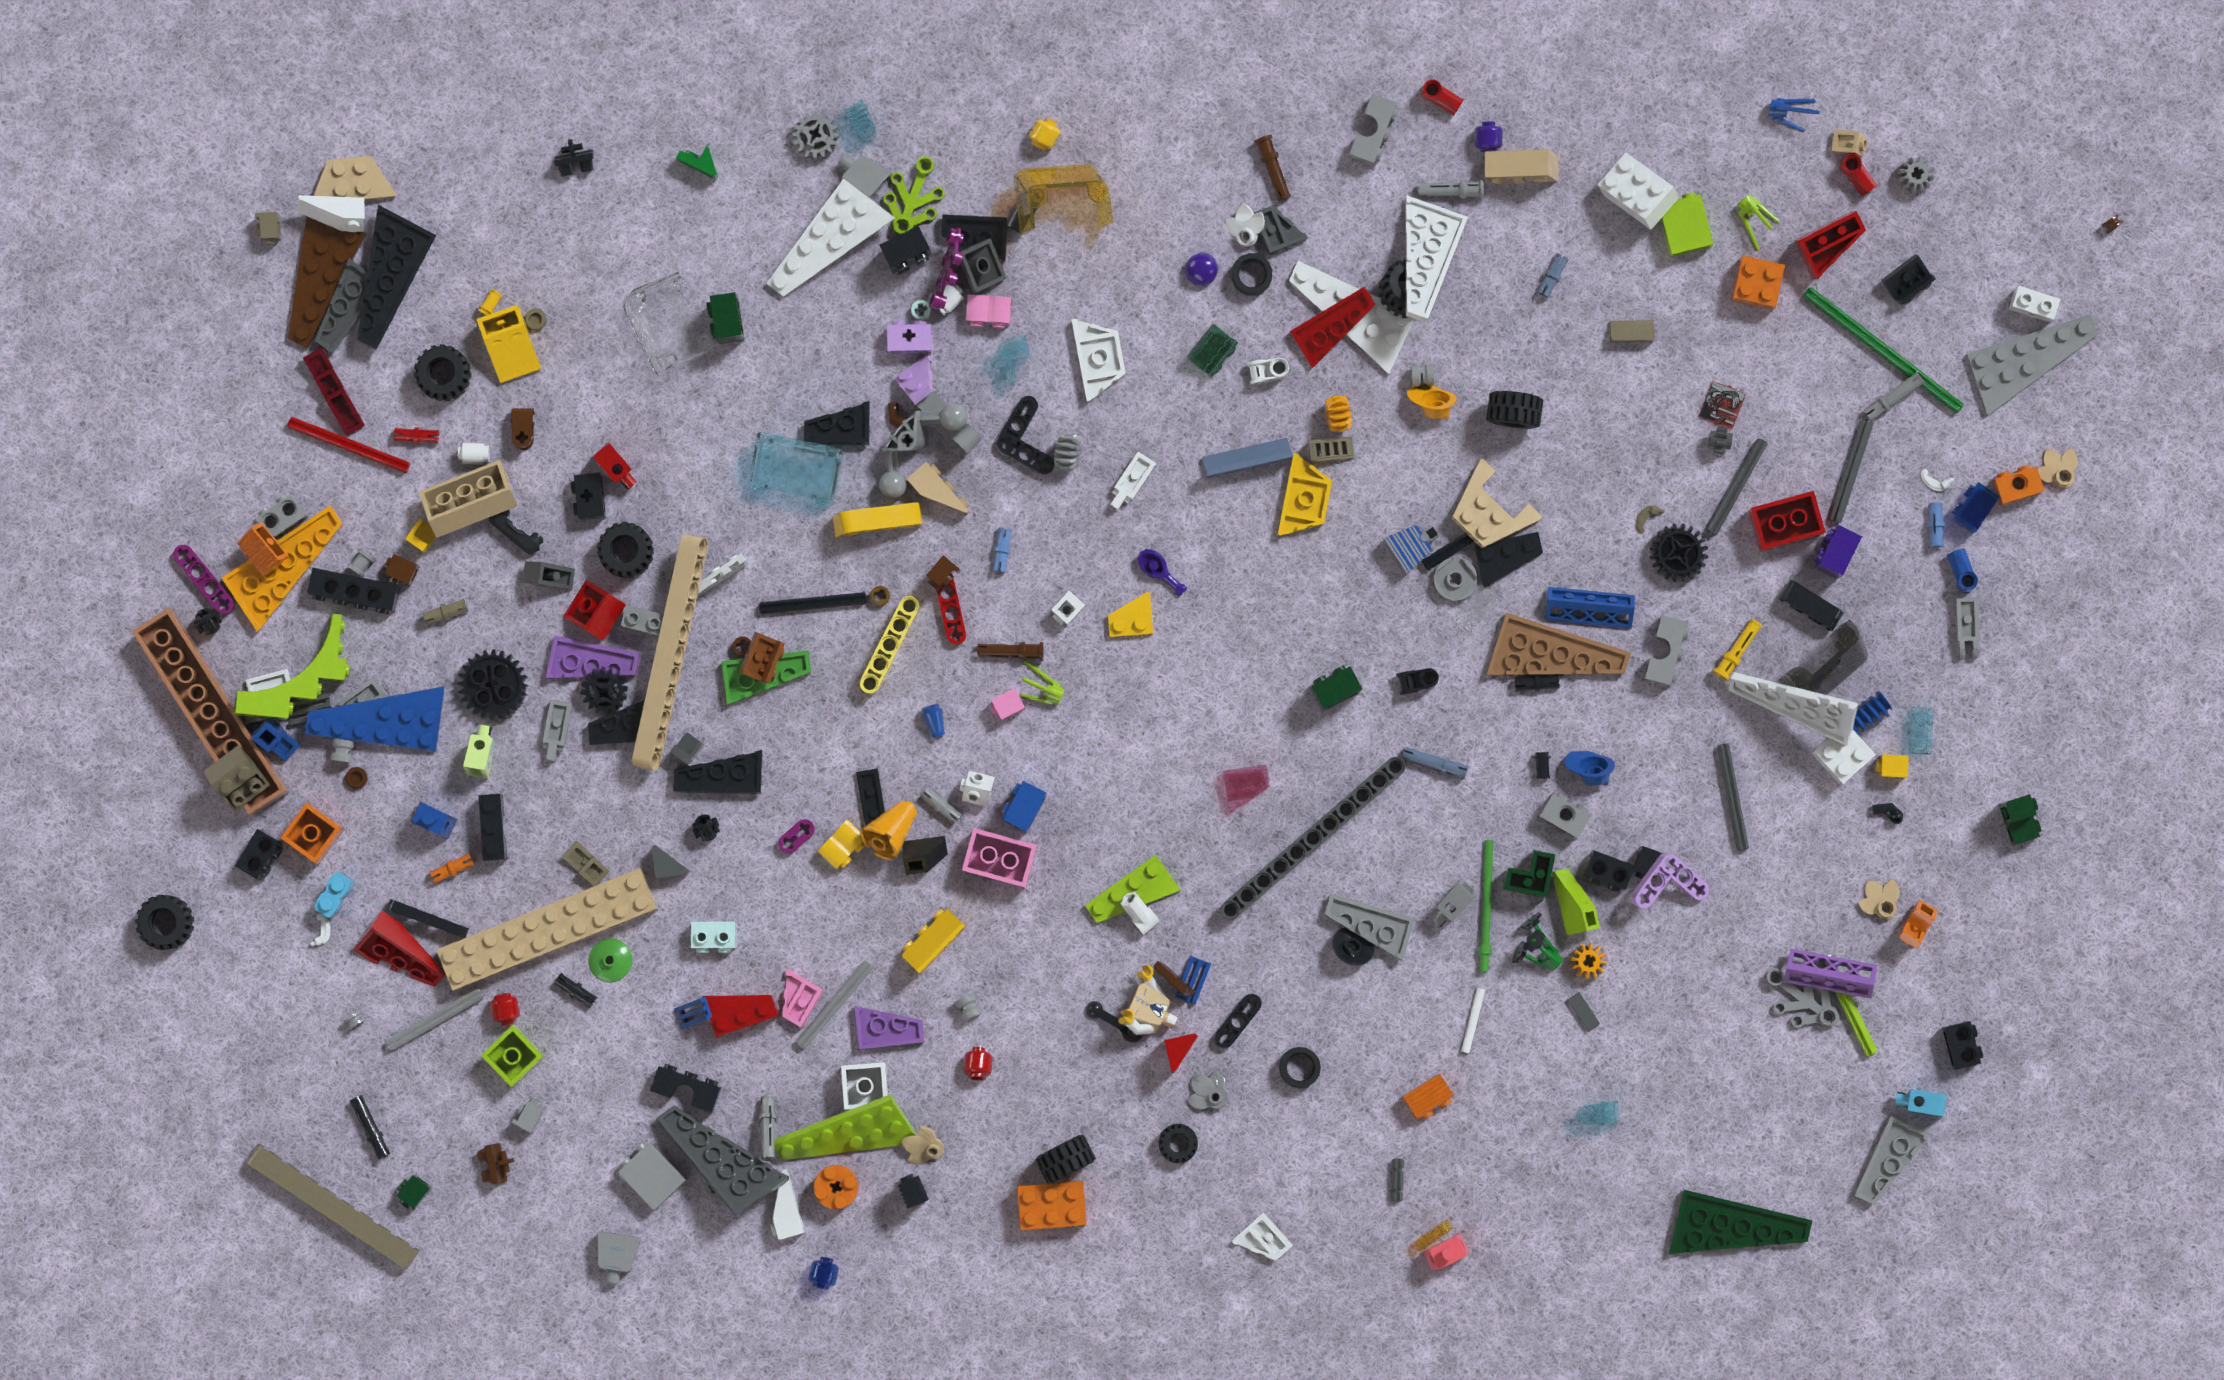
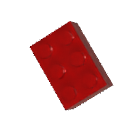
(1786, 521)

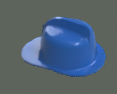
(1590, 766)

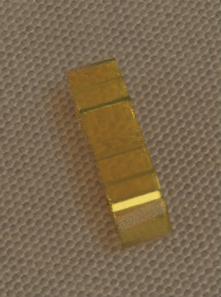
(1433, 1235)

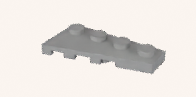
(1378, 926)
(1892, 1153)

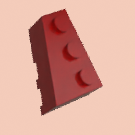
(1827, 243)
(739, 1011)

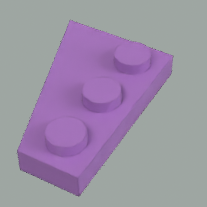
(886, 1029)

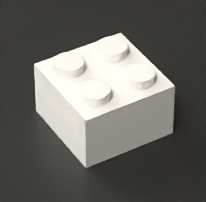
(1843, 760)
(863, 1084)

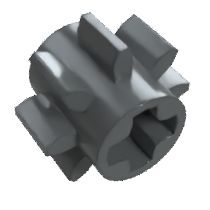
(1720, 440)

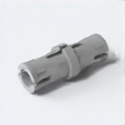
(940, 805)

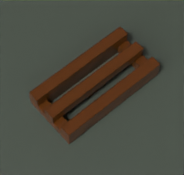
(1173, 979)

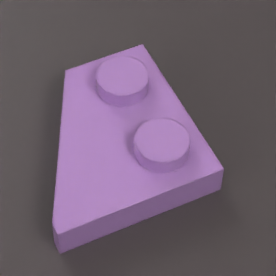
(916, 379)

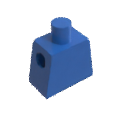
(434, 820)

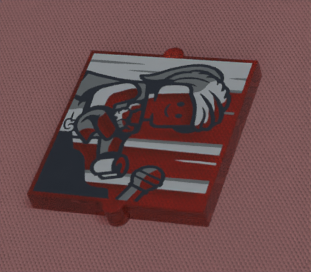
(1722, 405)

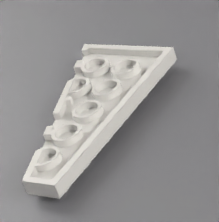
(836, 229)
(1430, 246)
(1377, 333)
(1813, 710)

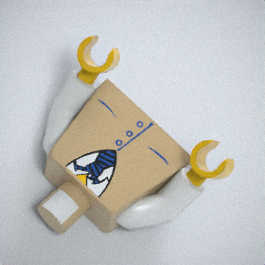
(1147, 1006)

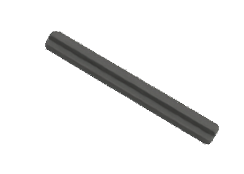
(1851, 470)
(1736, 487)
(1733, 797)

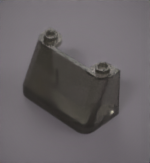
(1849, 658)

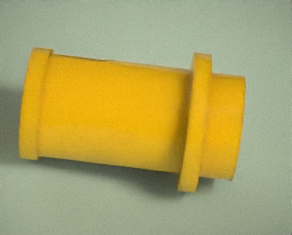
(490, 302)

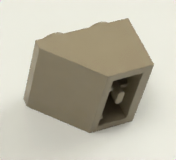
(236, 778)

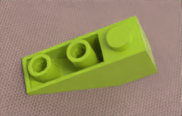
(1576, 907)

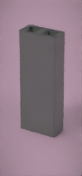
(1583, 1011)

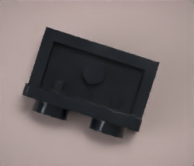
(1908, 280)

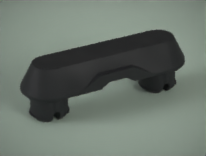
(527, 543)

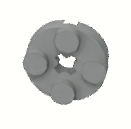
(1453, 591)

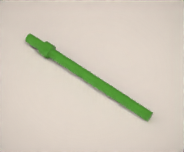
(1485, 949)

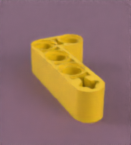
(877, 519)

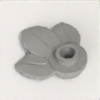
(1205, 1089)

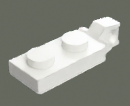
(1132, 480)

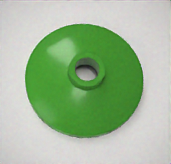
(621, 955)

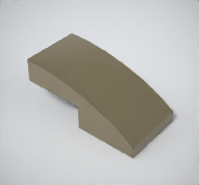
(585, 863)

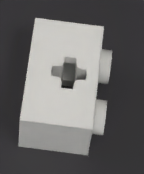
(2034, 304)

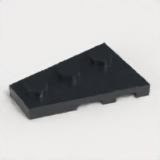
(841, 428)
(617, 726)

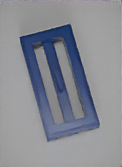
(1199, 962)
(683, 1016)

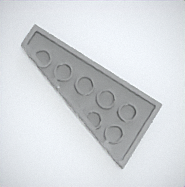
(2016, 363)

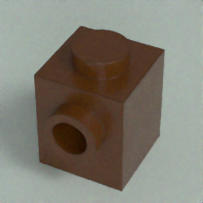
(400, 570)

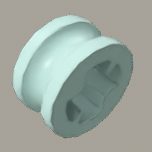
(926, 313)

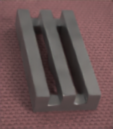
(306, 710)

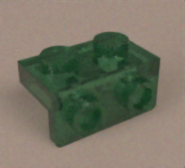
(1212, 350)

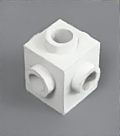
(977, 788)

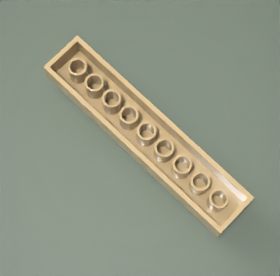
(547, 929)

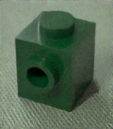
(413, 1192)

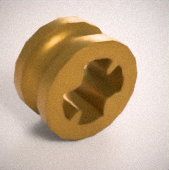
(883, 601)

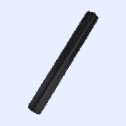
(812, 603)

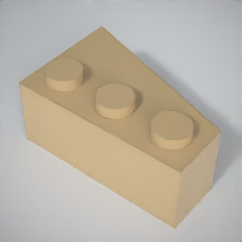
(1521, 166)

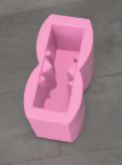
(988, 310)

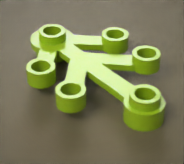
(912, 201)

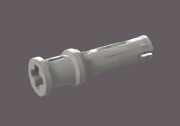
(1462, 189)

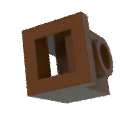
(942, 573)

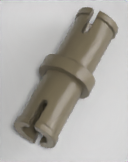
(445, 612)

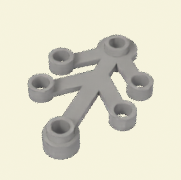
(1806, 1000)

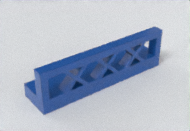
(1591, 603)

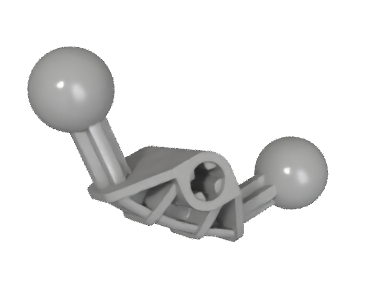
(952, 417)

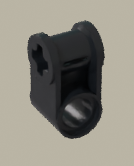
(1415, 680)

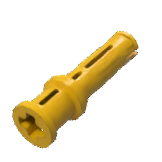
(1732, 658)

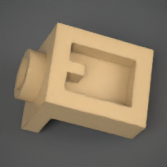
(1849, 142)

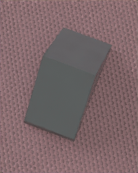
(666, 866)

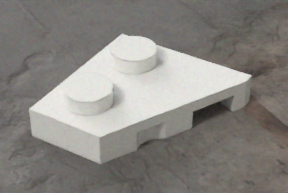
(1263, 1238)

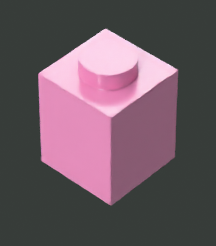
(1007, 705)

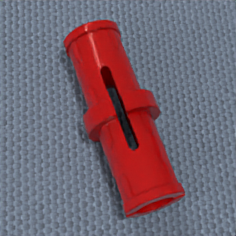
(416, 435)

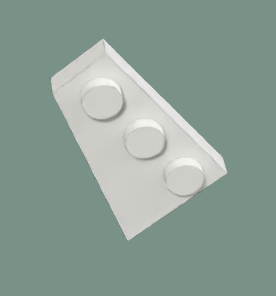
(721, 573)

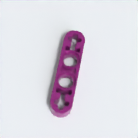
(203, 580)

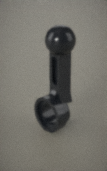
(1095, 1010)

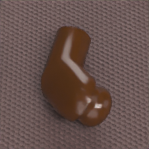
(894, 417)

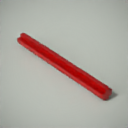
(348, 445)

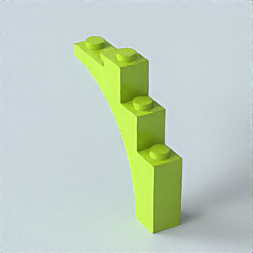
(326, 666)

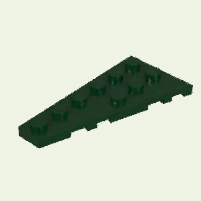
(1720, 1224)

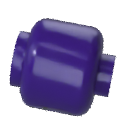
(1488, 137)

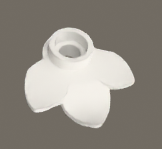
(1245, 222)

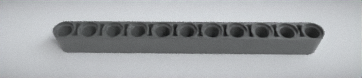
(1317, 828)

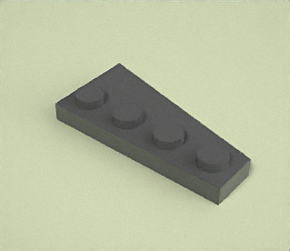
(343, 308)

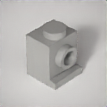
(529, 1115)

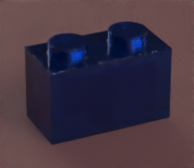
(1975, 507)

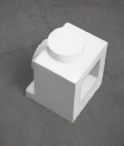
(1071, 601)

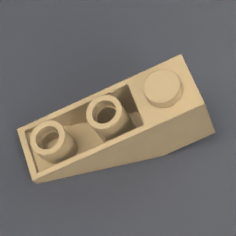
(931, 487)

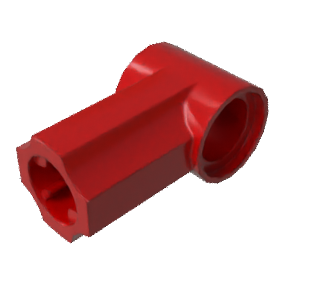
(1444, 98)
(1859, 177)

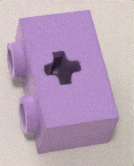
(919, 344)

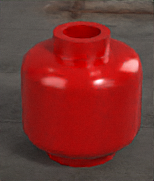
(504, 1009)
(977, 1064)

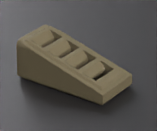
(1323, 458)

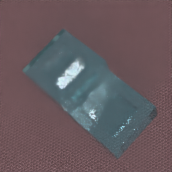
(1921, 730)

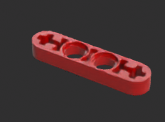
(945, 604)

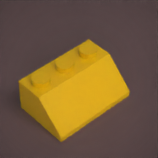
(932, 940)

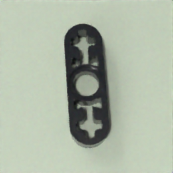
(1232, 1037)

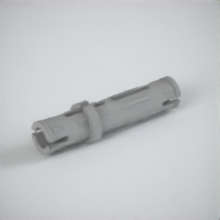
(1895, 395)
(767, 1121)

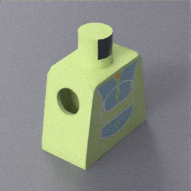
(478, 762)

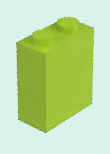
(1686, 226)

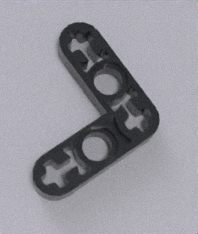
(1009, 432)

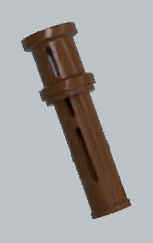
(1269, 157)
(1021, 651)

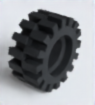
(1187, 1153)

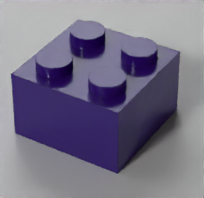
(1837, 552)

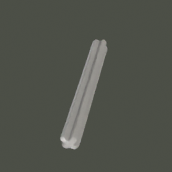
(834, 1004)
(434, 1019)

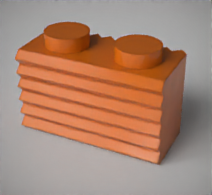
(262, 549)
(1428, 1096)

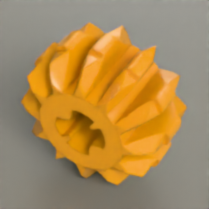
(1338, 413)
(1595, 964)

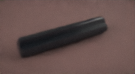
(1447, 551)

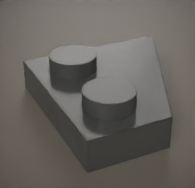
(1279, 230)

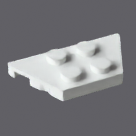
(1098, 357)

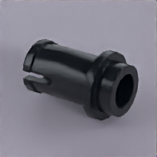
(1542, 764)

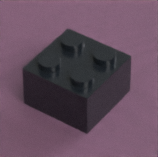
(906, 250)

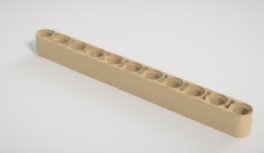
(670, 652)

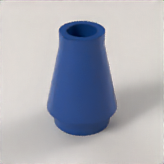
(934, 719)

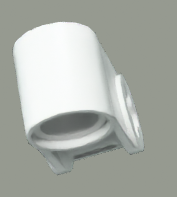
(1266, 370)

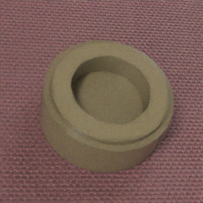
(535, 319)

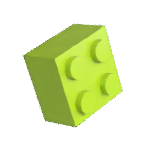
(513, 1056)

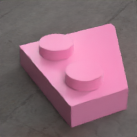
(799, 998)

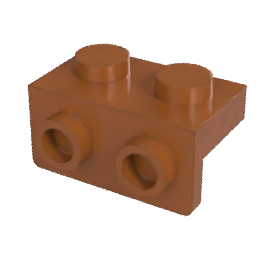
(762, 658)

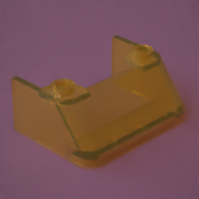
(1033, 183)

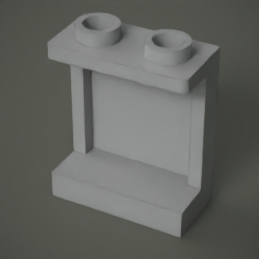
(651, 1175)

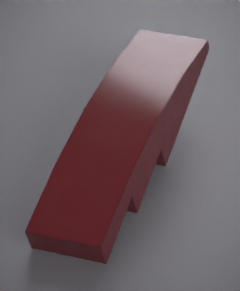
(333, 391)

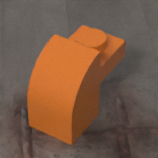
(1917, 924)

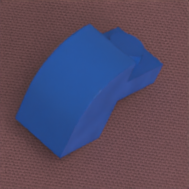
(273, 737)

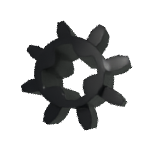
(207, 621)
(705, 827)

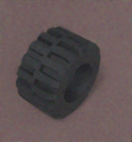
(1390, 290)
(433, 356)
(1514, 409)
(611, 536)
(183, 922)
(1065, 1159)

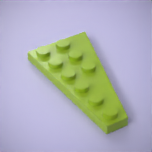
(862, 1128)

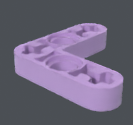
(1665, 874)

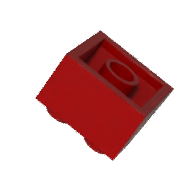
(594, 610)

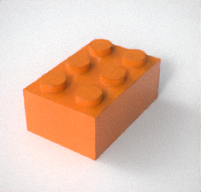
(1052, 1205)

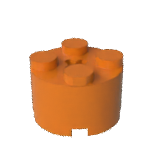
(824, 1190)

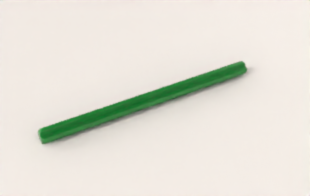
(1882, 349)

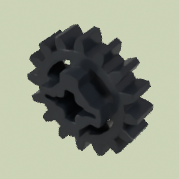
(598, 684)

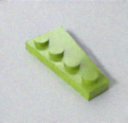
(1149, 882)

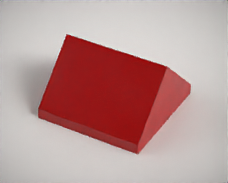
(1178, 1048)

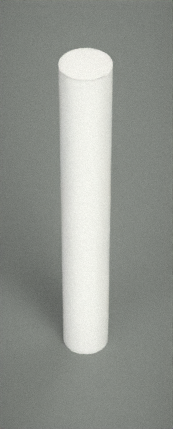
(1473, 1020)

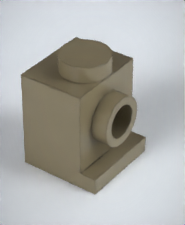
(269, 227)

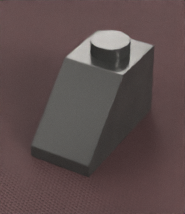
(548, 575)

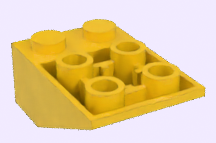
(509, 343)

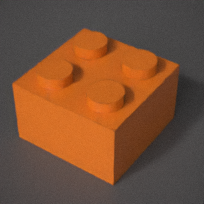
(1758, 282)
(312, 833)

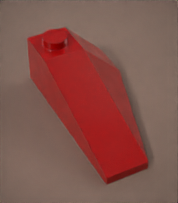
(393, 944)

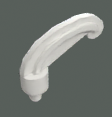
(1934, 484)
(325, 931)

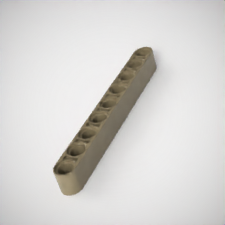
(332, 1207)

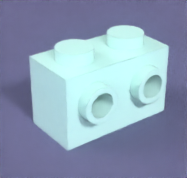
(713, 935)

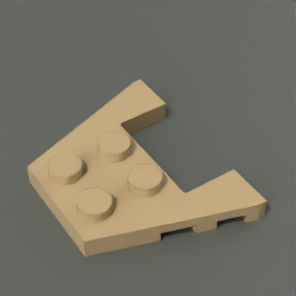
(1483, 517)

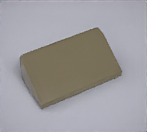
(1632, 331)

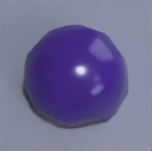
(1201, 269)

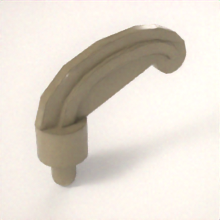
(1644, 514)

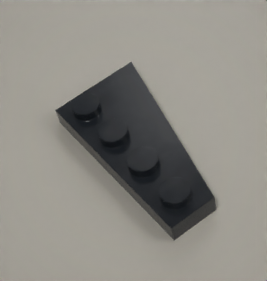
(730, 775)

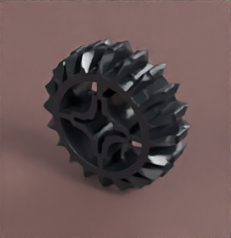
(1661, 561)

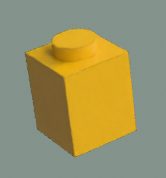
(1892, 766)

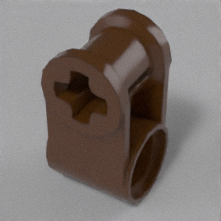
(522, 424)

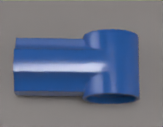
(1962, 568)

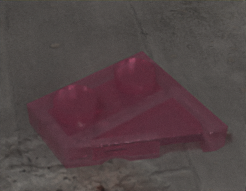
(1244, 784)

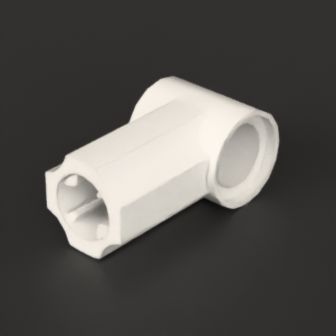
(1141, 915)

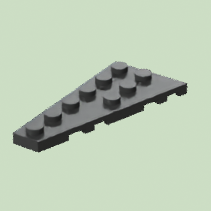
(725, 1166)

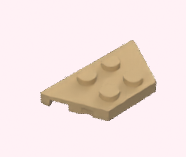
(354, 178)

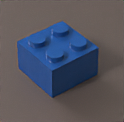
(1024, 806)

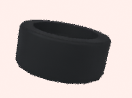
(1251, 257)
(1296, 1083)

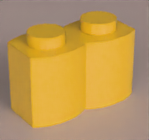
(842, 845)

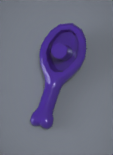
(1155, 566)

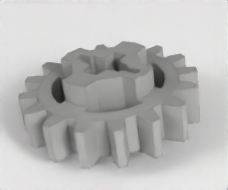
(824, 139)

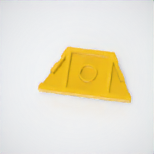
(1304, 498)

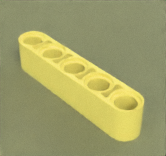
(889, 634)

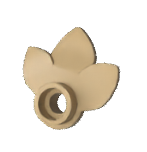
(2056, 465)
(1878, 896)
(920, 1146)

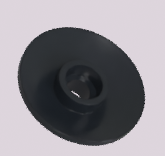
(1362, 949)

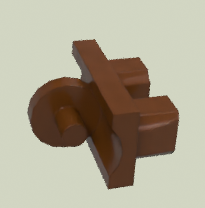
(497, 1164)

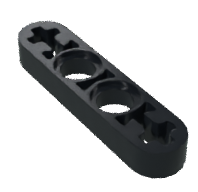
(427, 918)

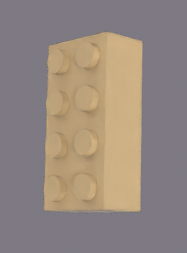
(468, 498)

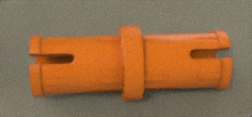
(452, 868)

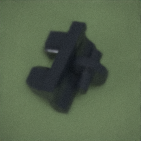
(564, 162)

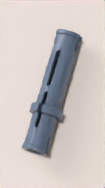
(1435, 762)

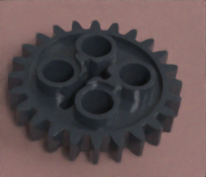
(473, 689)

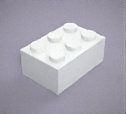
(1638, 191)

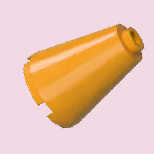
(890, 830)

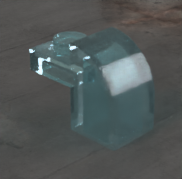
(1010, 351)

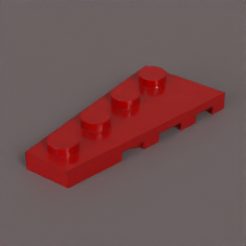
(1327, 328)

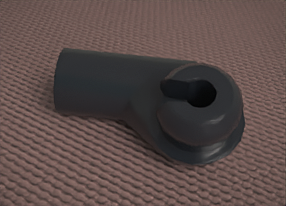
(1889, 810)

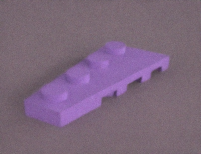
(577, 658)

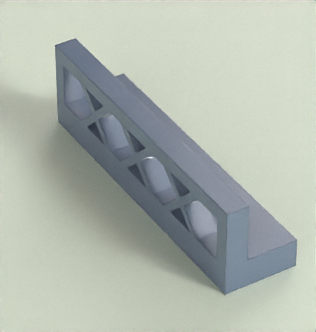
(1247, 458)

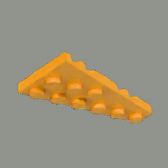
(261, 594)

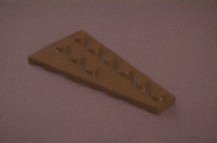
(319, 272)

